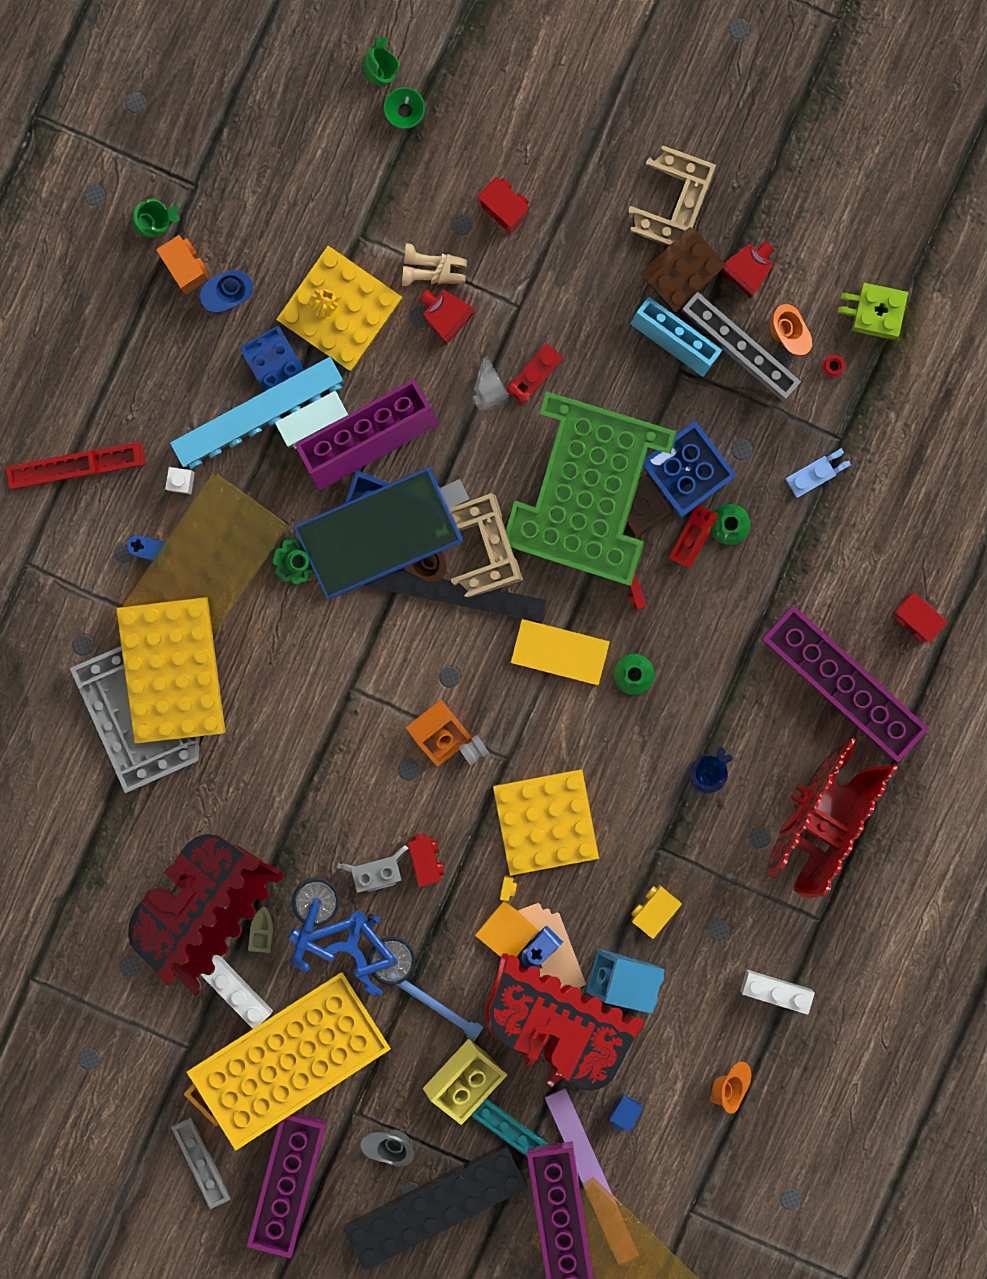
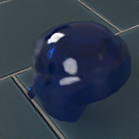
(710, 772)

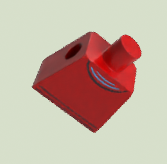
(749, 267)
(446, 313)

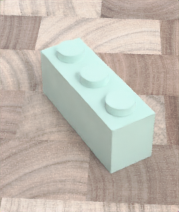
(311, 419)

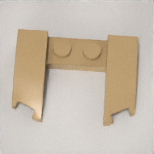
(697, 176)
(504, 567)

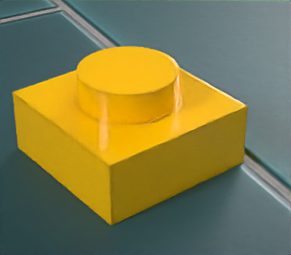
(508, 888)

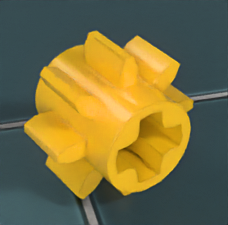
(323, 303)

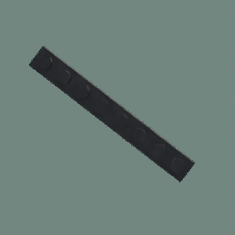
(445, 591)

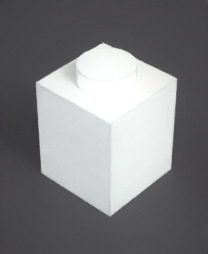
(180, 480)

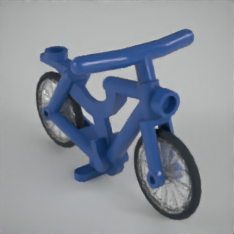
(316, 904)

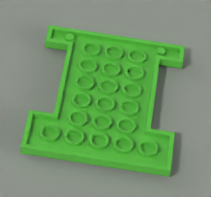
(588, 490)

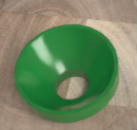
(400, 97)
(726, 536)
(621, 670)

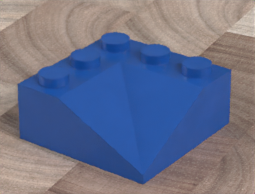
(690, 471)

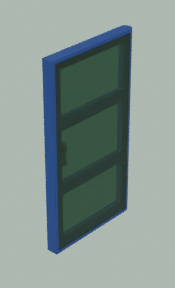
(378, 533)

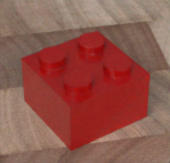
(503, 204)

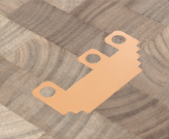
(563, 961)

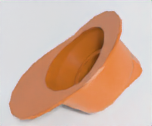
(790, 330)
(731, 1088)

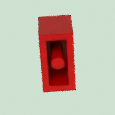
(919, 618)

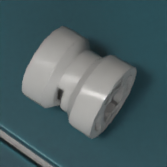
(473, 750)

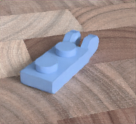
(815, 474)

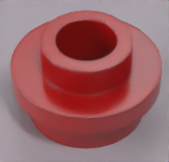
(836, 359)

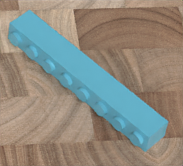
(257, 413)

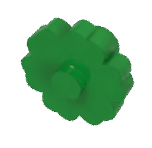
(291, 562)

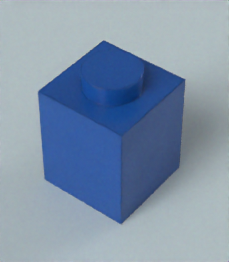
(625, 1113)

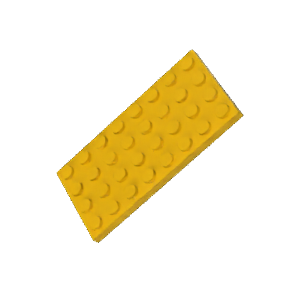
(288, 1061)

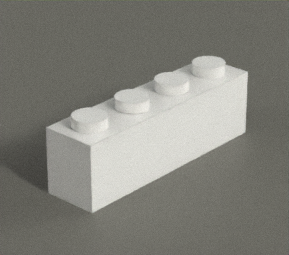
(237, 993)

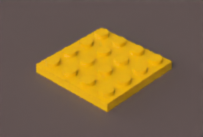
(360, 312)
(546, 822)

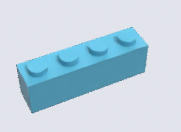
(676, 336)

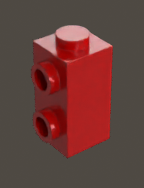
(424, 858)

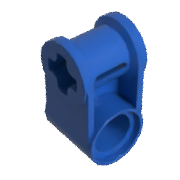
(150, 549)
(542, 946)

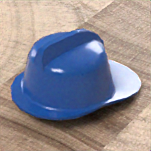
(226, 290)

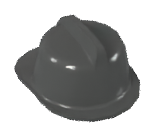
(388, 1147)

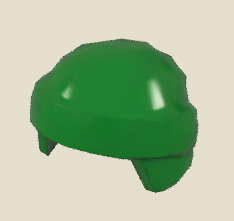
(379, 64)
(152, 218)

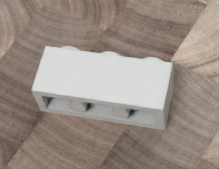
(777, 992)

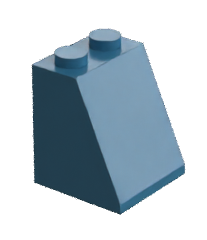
(625, 981)

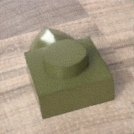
(261, 932)

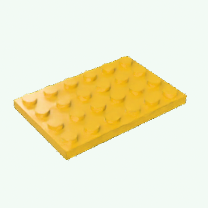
(171, 670)

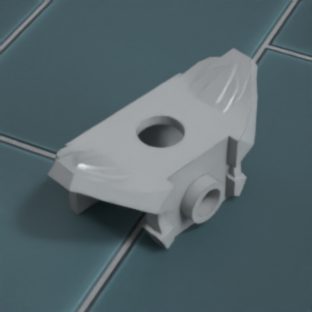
(376, 874)

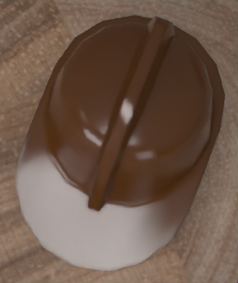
(429, 569)

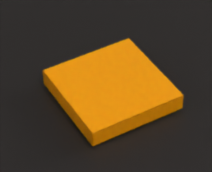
(507, 930)

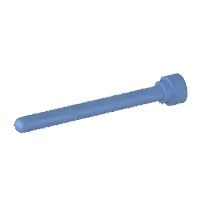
(471, 1029)

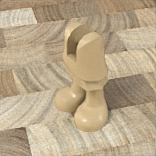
(440, 275)

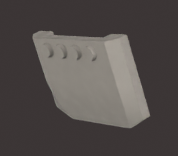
(106, 697)

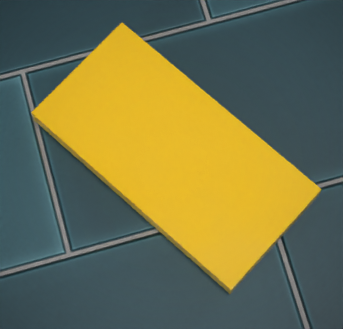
(560, 652)

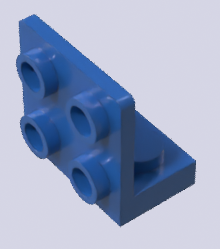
(271, 358)

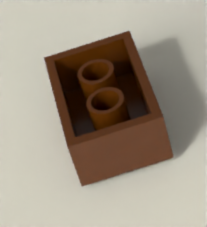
(682, 269)

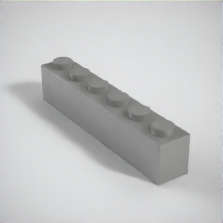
(740, 346)

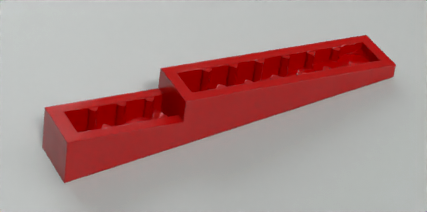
(76, 465)

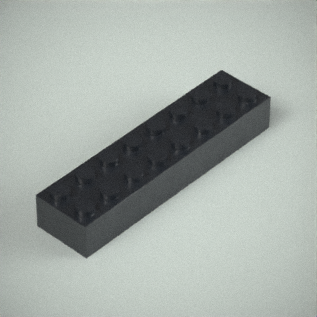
(435, 1206)

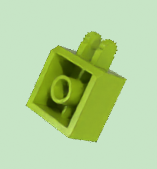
(865, 317)

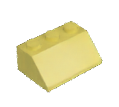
(464, 1082)

